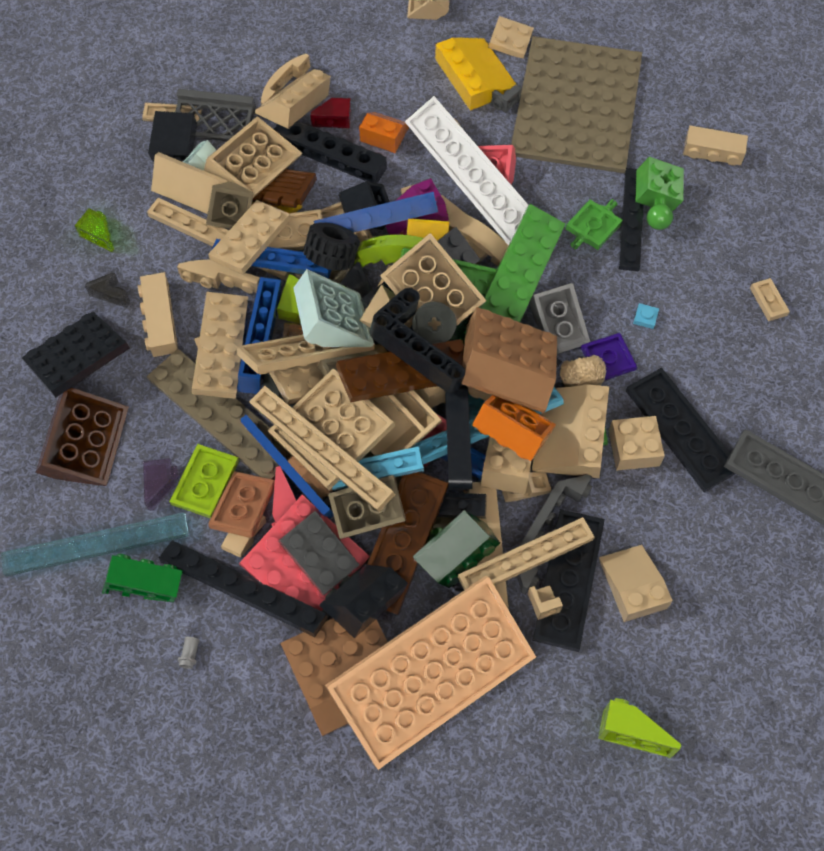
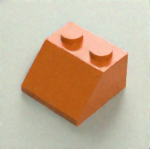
(382, 131)

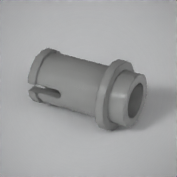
(188, 654)

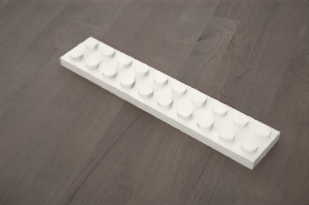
(468, 167)

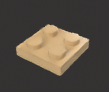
(511, 37)

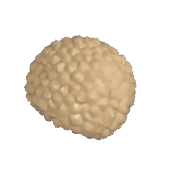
(583, 371)

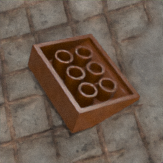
(82, 438)

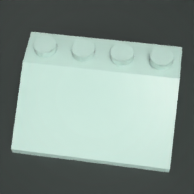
(330, 313)

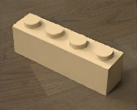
(158, 314)

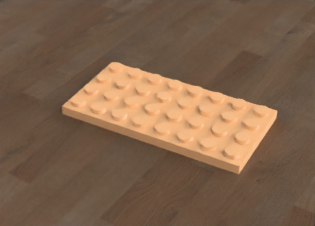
(430, 672)

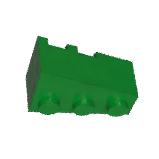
(142, 578)

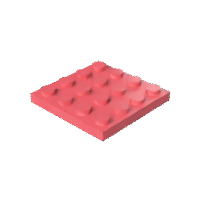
(274, 566)

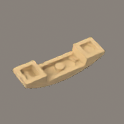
(294, 67)
(479, 235)

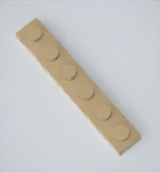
(530, 554)

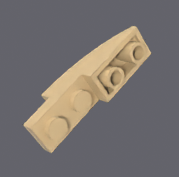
(211, 274)

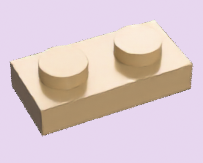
(769, 299)

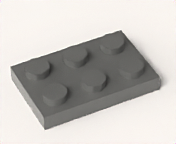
(318, 553)

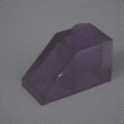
(158, 480)

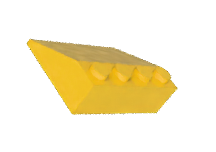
(473, 69)

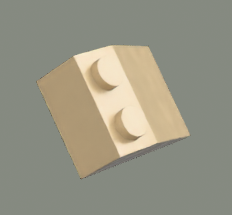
(635, 583)

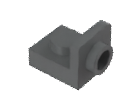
(507, 100)

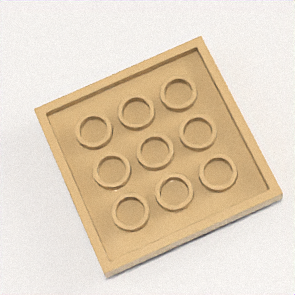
(351, 426)

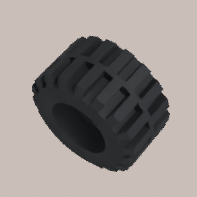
(331, 246)

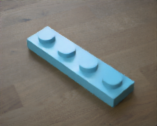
(393, 463)

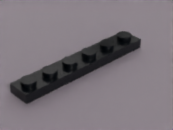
(631, 225)

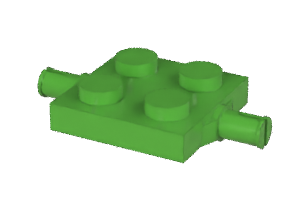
(594, 224)

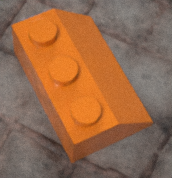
(513, 426)

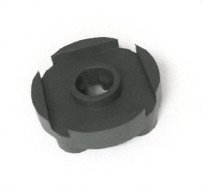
(442, 313)

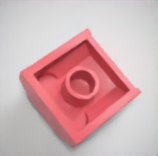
(503, 159)

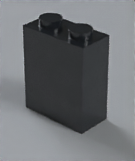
(172, 135)

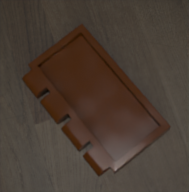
(288, 189)

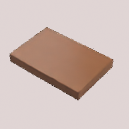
(242, 504)

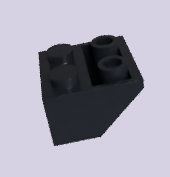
(363, 196)

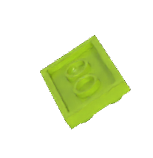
(204, 481)

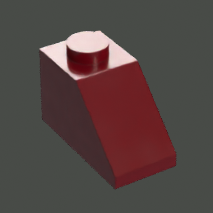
(332, 114)

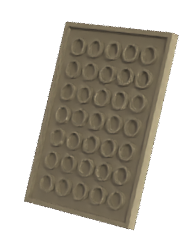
(577, 104)

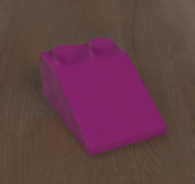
(423, 187)

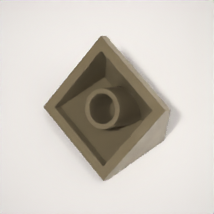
(228, 204)

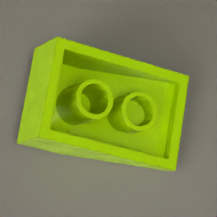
(632, 728)

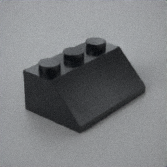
(364, 598)

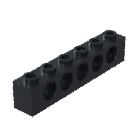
(335, 151)

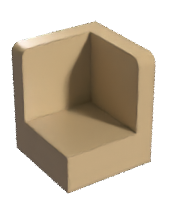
(544, 602)

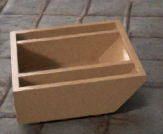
(509, 359)
(323, 659)

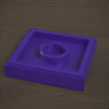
(614, 354)

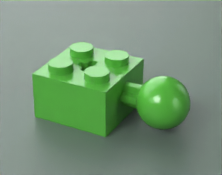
(661, 188)

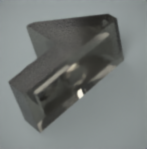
(106, 289)

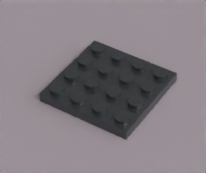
(75, 353)

